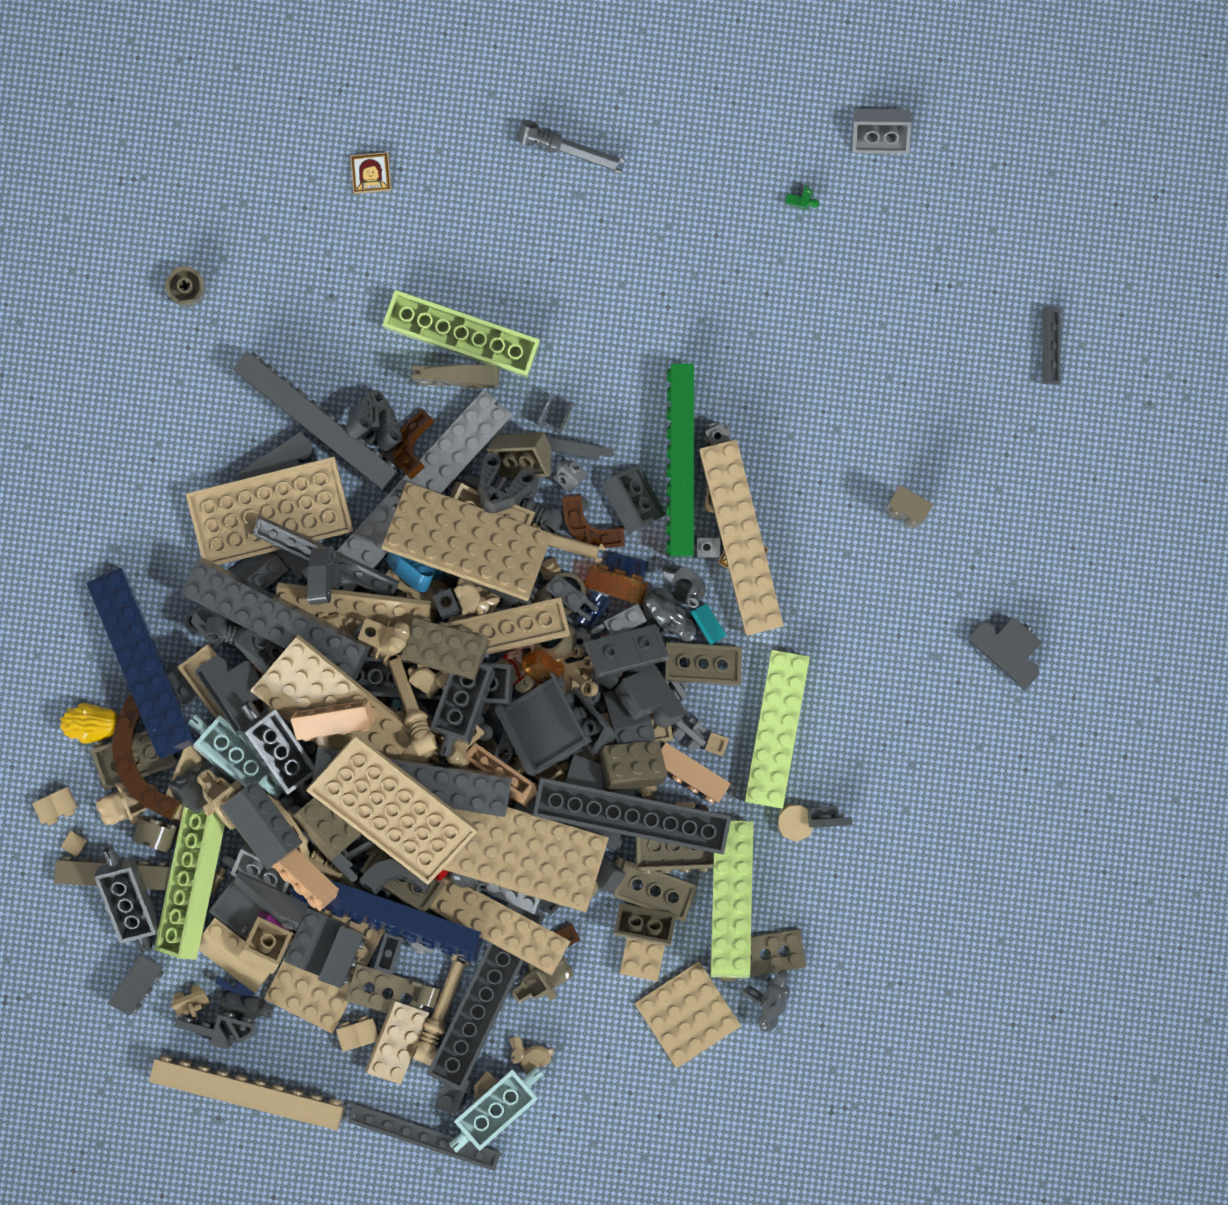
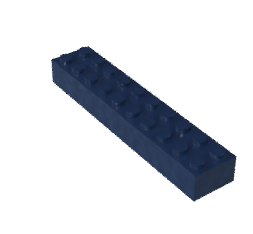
(141, 663)
(403, 921)

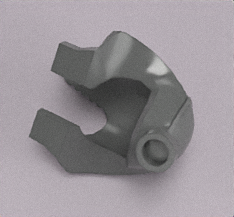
(690, 586)

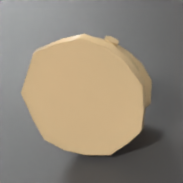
(794, 822)

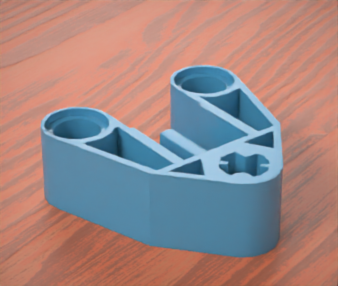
(413, 572)

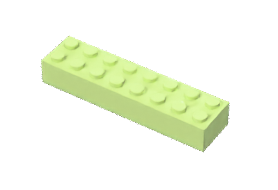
(461, 334)
(776, 729)
(189, 884)
(732, 904)

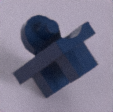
(601, 602)

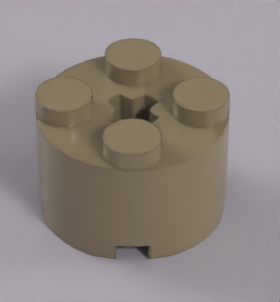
(176, 281)
(154, 833)

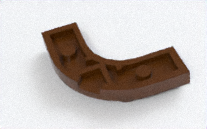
(403, 451)
(586, 532)

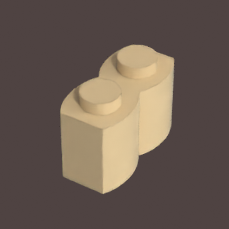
(55, 806)
(357, 1034)

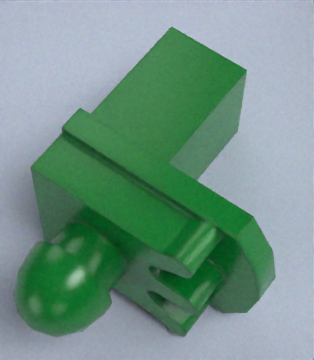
(802, 202)

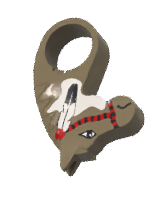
(514, 657)

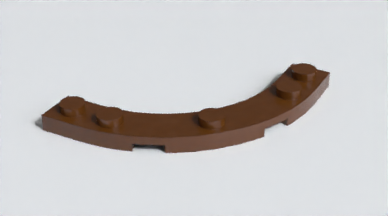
(127, 768)

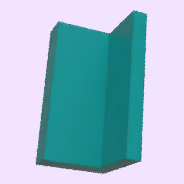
(708, 624)

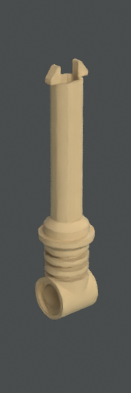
(574, 546)
(415, 719)
(425, 1049)

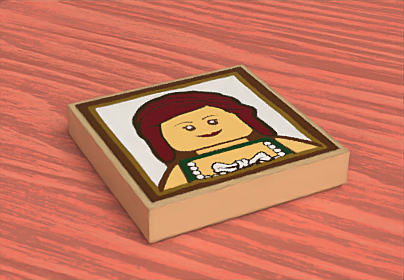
(370, 173)

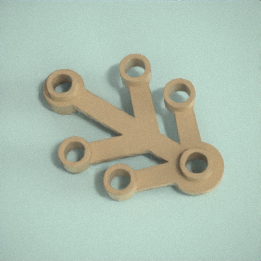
(588, 688)

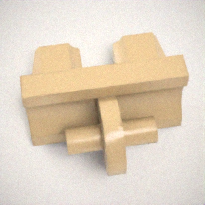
(191, 1003)

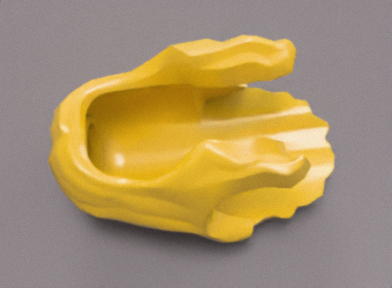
(89, 723)

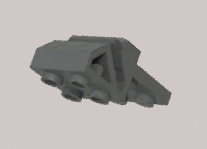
(241, 1028)

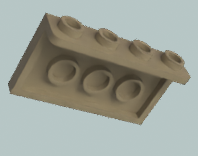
(445, 648)
(144, 754)
(667, 857)

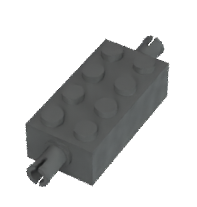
(461, 707)
(277, 749)
(126, 900)

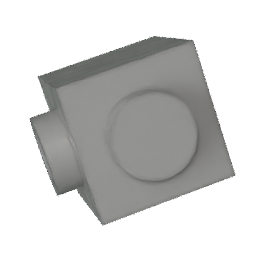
(707, 548)

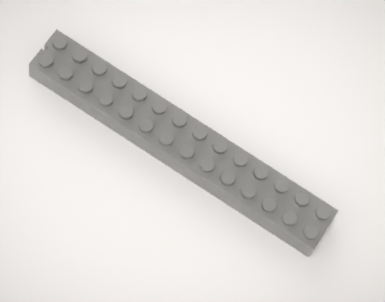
(443, 466)

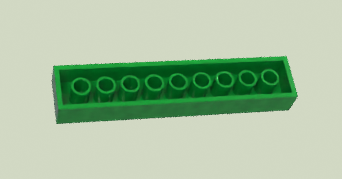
(681, 461)

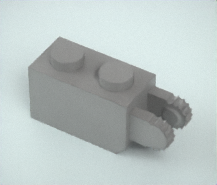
(622, 622)

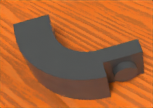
(387, 871)

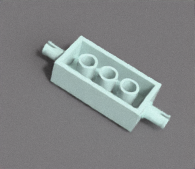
(231, 754)
(496, 1109)

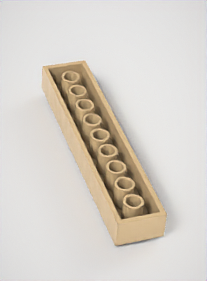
(741, 537)
(247, 1093)

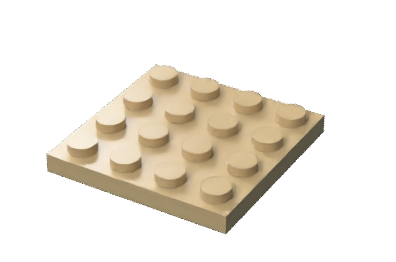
(687, 1014)

